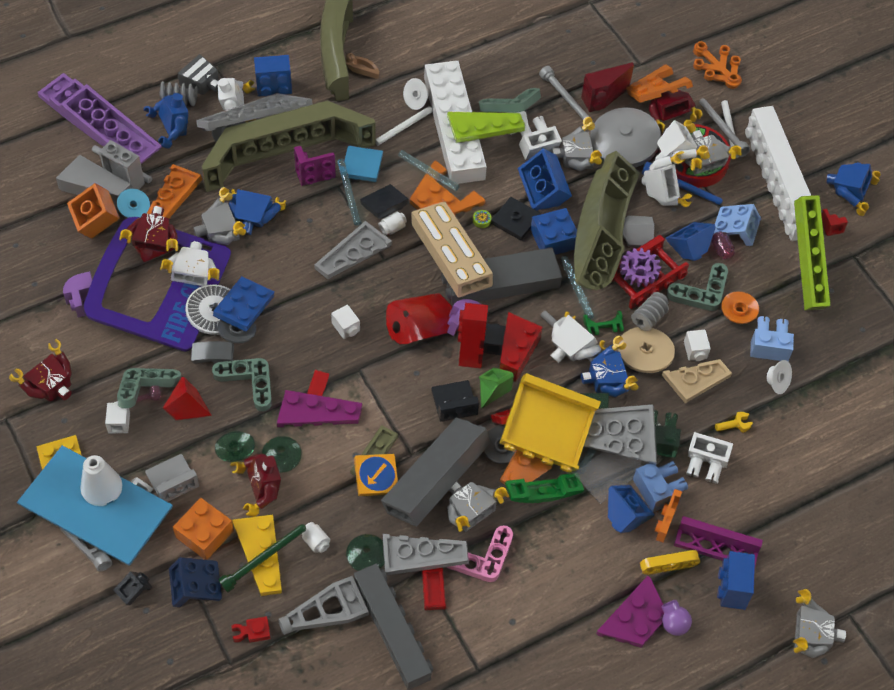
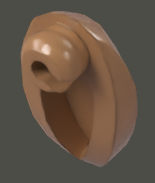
(361, 66)

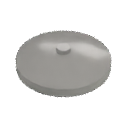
(627, 132)

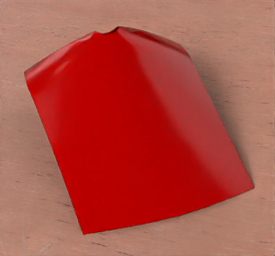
(426, 318)

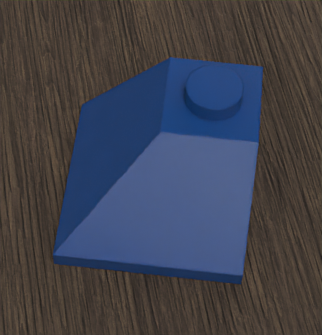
(692, 240)
(627, 508)

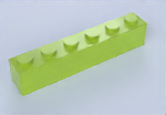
(812, 253)

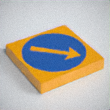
(375, 474)

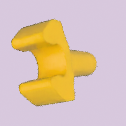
(743, 427)

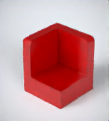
(832, 224)

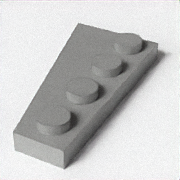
(355, 248)
(415, 554)

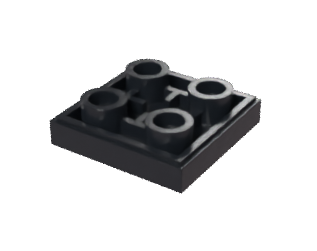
(384, 201)

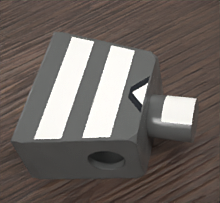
(199, 73)

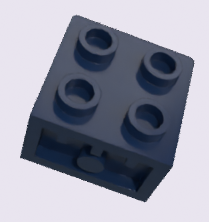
(194, 580)

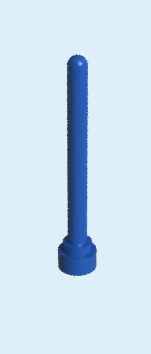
(695, 190)

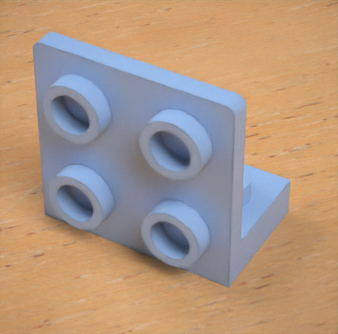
(739, 220)

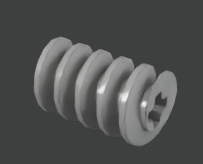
(189, 94)
(650, 311)

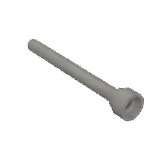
(547, 74)
(745, 148)

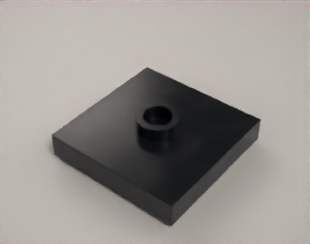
(514, 218)

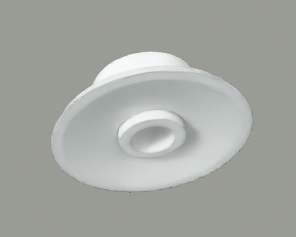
(415, 93)
(780, 376)

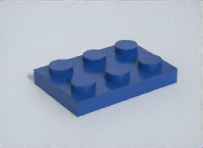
(243, 304)

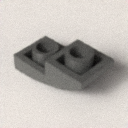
(212, 351)

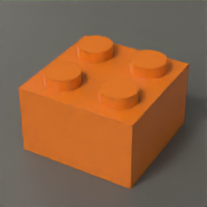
(93, 210)
(203, 529)

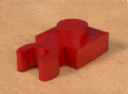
(256, 630)

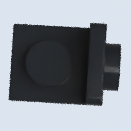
(132, 586)

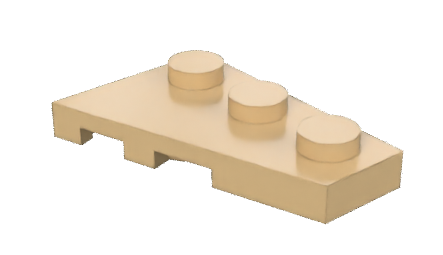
(698, 379)

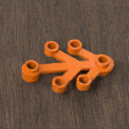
(731, 79)

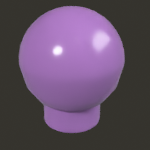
(676, 618)

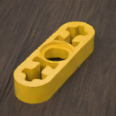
(670, 562)

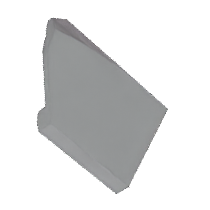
(638, 230)

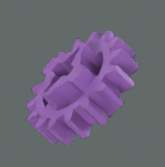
(640, 267)

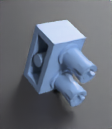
(772, 344)

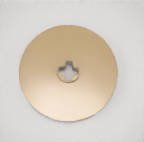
(659, 350)

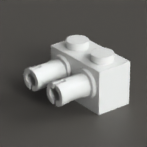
(542, 138)
(709, 450)

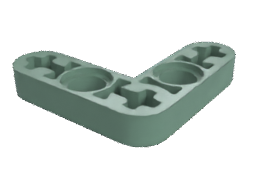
(517, 104)
(709, 293)
(251, 373)
(142, 377)

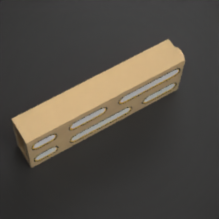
(452, 249)

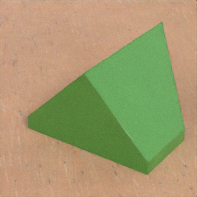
(494, 385)

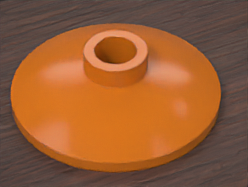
(740, 301)

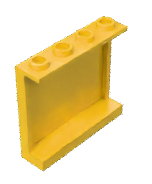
(549, 422)

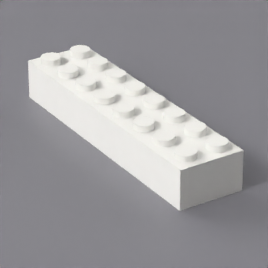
(448, 94)
(777, 164)

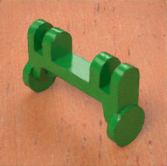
(614, 323)

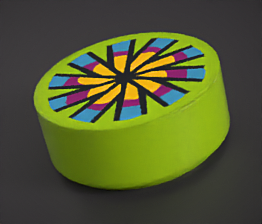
(482, 219)

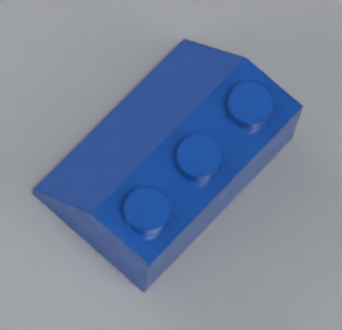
(544, 181)

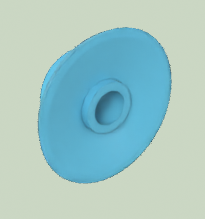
(135, 197)

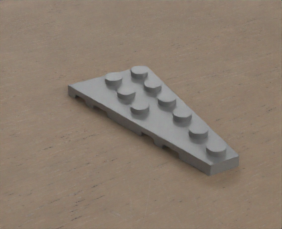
(256, 109)
(624, 432)

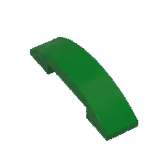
(545, 490)

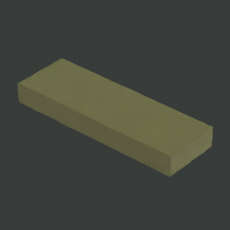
(379, 444)

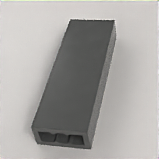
(515, 276)
(436, 471)

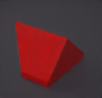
(186, 402)

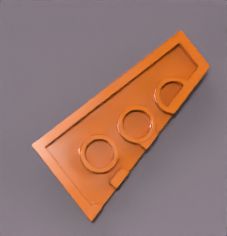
(176, 189)

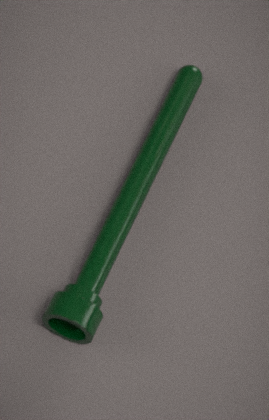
(229, 581)

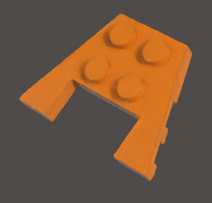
(653, 85)
(431, 192)

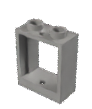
(122, 164)

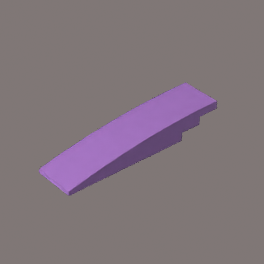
(96, 116)

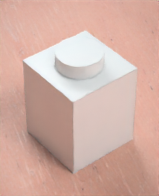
(345, 322)
(697, 345)
(117, 418)

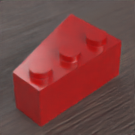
(472, 334)
(519, 344)

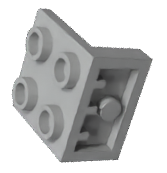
(172, 478)

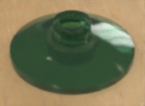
(234, 446)
(289, 458)
(358, 558)

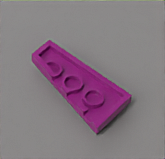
(305, 408)

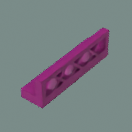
(715, 535)

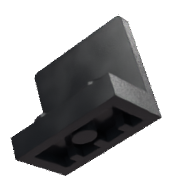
(455, 400)

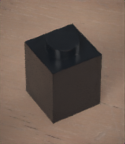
(494, 339)

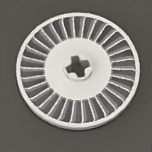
(200, 307)

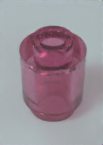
(723, 245)

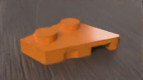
(524, 468)
(668, 511)

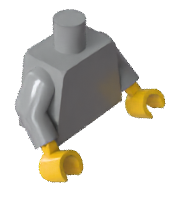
(219, 222)

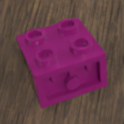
(315, 168)

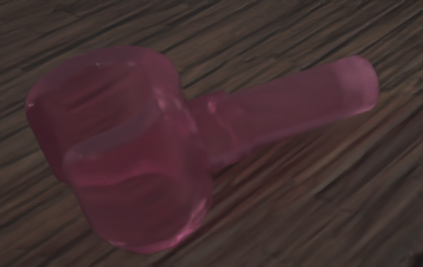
(154, 394)

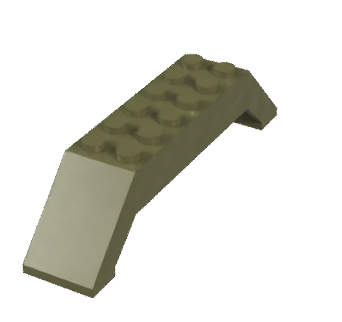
(282, 133)

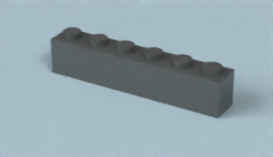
(393, 627)

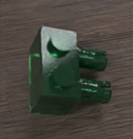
(667, 436)

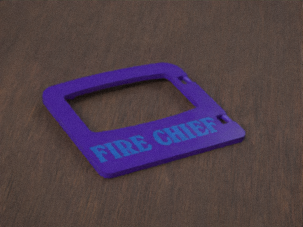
(170, 323)

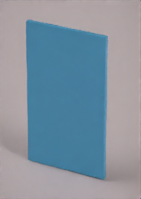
(116, 528)

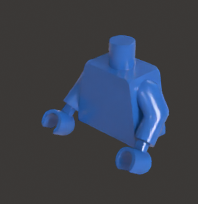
(173, 116)

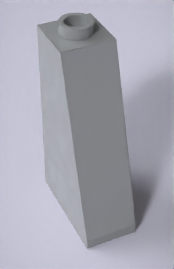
(84, 173)

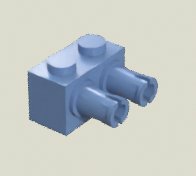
(653, 486)

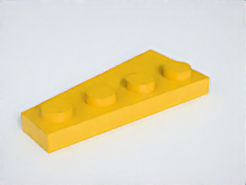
(256, 536)

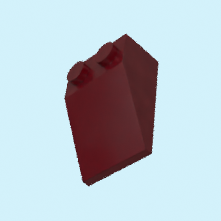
(605, 86)

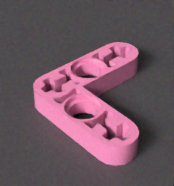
(484, 564)

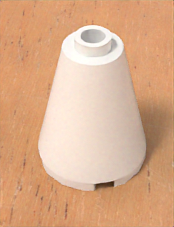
(99, 482)

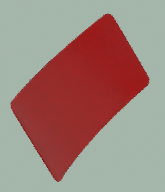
(318, 383)

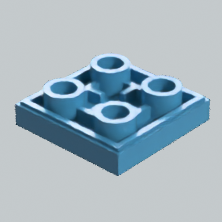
(363, 163)

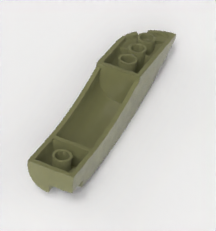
(334, 26)
(602, 223)

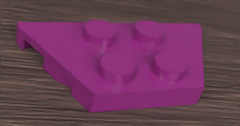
(636, 617)

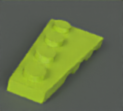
(479, 125)

